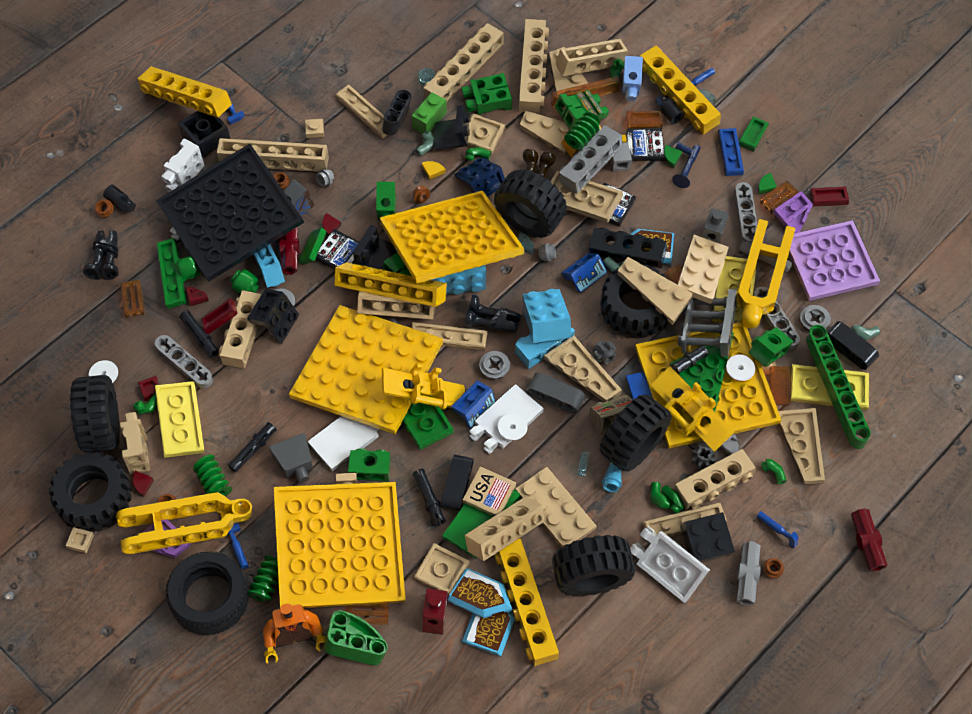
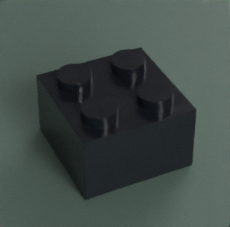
(203, 131)
(707, 537)

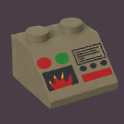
(604, 413)

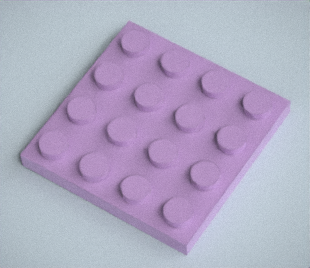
(832, 261)

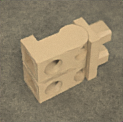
(137, 453)

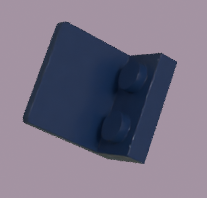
(482, 176)

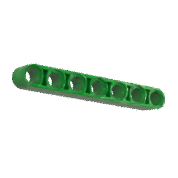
(836, 394)

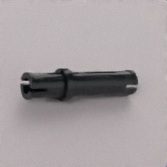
(203, 340)
(247, 452)
(432, 504)

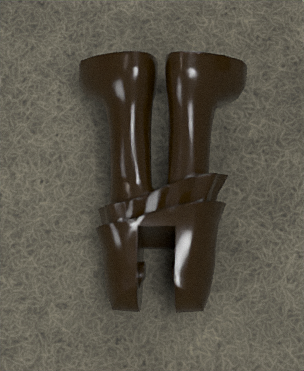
(531, 158)

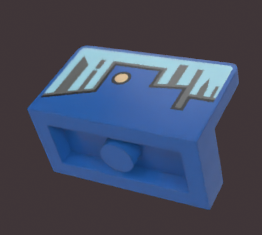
(585, 271)
(474, 403)

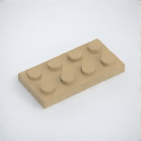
(592, 200)
(703, 268)
(562, 514)

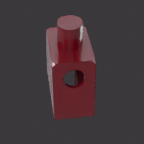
(434, 609)

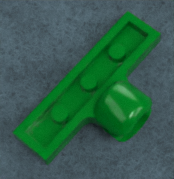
(175, 272)

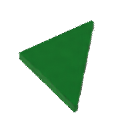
(707, 373)

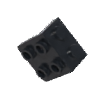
(452, 132)

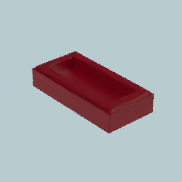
(829, 196)
(219, 316)

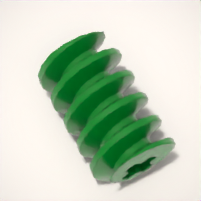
(583, 131)
(211, 476)
(264, 580)

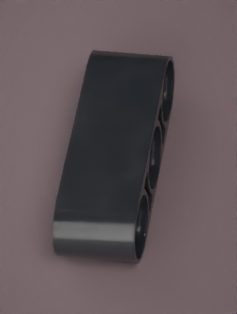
(396, 112)
(852, 345)
(457, 482)

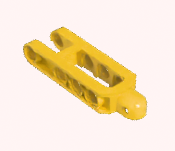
(754, 306)
(230, 511)

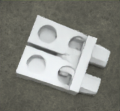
(182, 166)

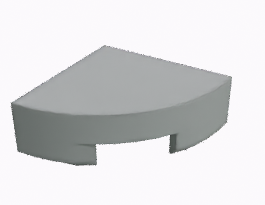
(730, 446)

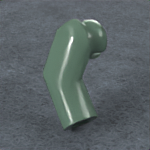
(427, 143)
(611, 265)
(865, 333)

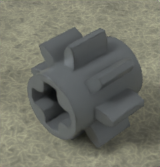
(604, 352)
(704, 452)

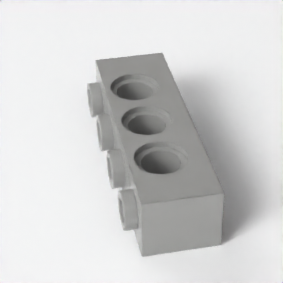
(591, 159)

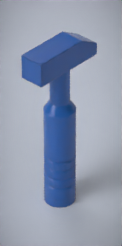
(703, 76)
(235, 116)
(793, 538)
(237, 547)

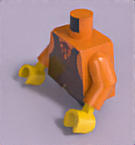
(289, 626)

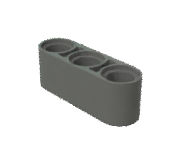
(555, 393)

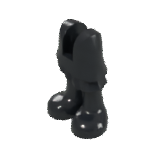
(108, 247)
(502, 319)

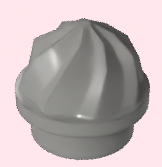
(325, 177)
(547, 252)

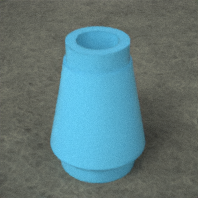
(612, 479)

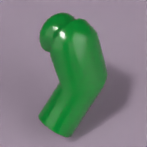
(616, 68)
(471, 152)
(146, 407)
(777, 469)
(674, 497)
(658, 498)

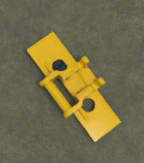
(419, 385)
(696, 403)

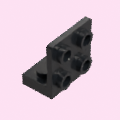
(373, 250)
(274, 313)

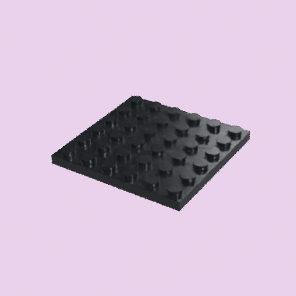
(230, 212)

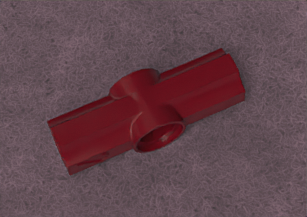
(289, 252)
(869, 540)

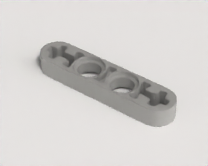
(745, 214)
(779, 316)
(181, 363)

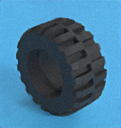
(530, 203)
(624, 318)
(94, 413)
(635, 432)
(77, 472)
(593, 565)

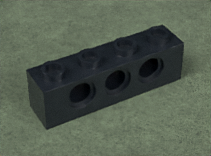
(616, 251)

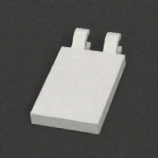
(512, 402)
(340, 437)
(669, 564)

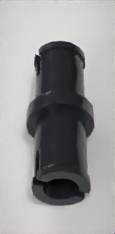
(689, 359)

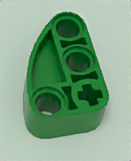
(354, 632)

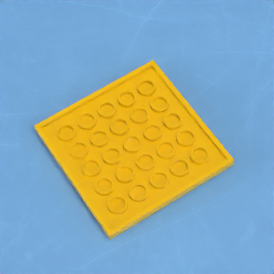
(451, 236)
(348, 366)
(740, 403)
(338, 545)

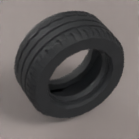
(202, 565)

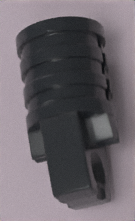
(669, 109)
(119, 198)

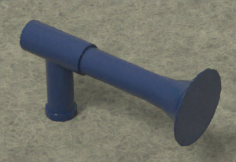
(681, 179)

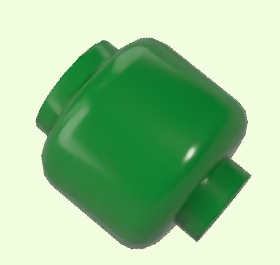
(244, 281)

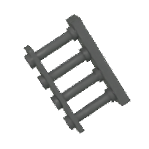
(724, 329)

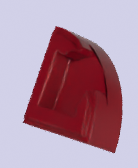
(330, 223)
(196, 296)
(148, 387)
(142, 482)

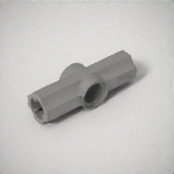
(748, 573)

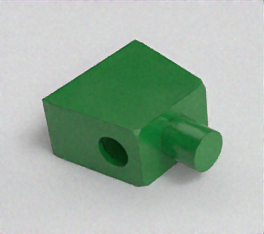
(385, 199)

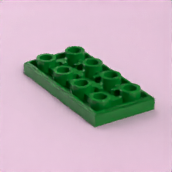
(468, 520)

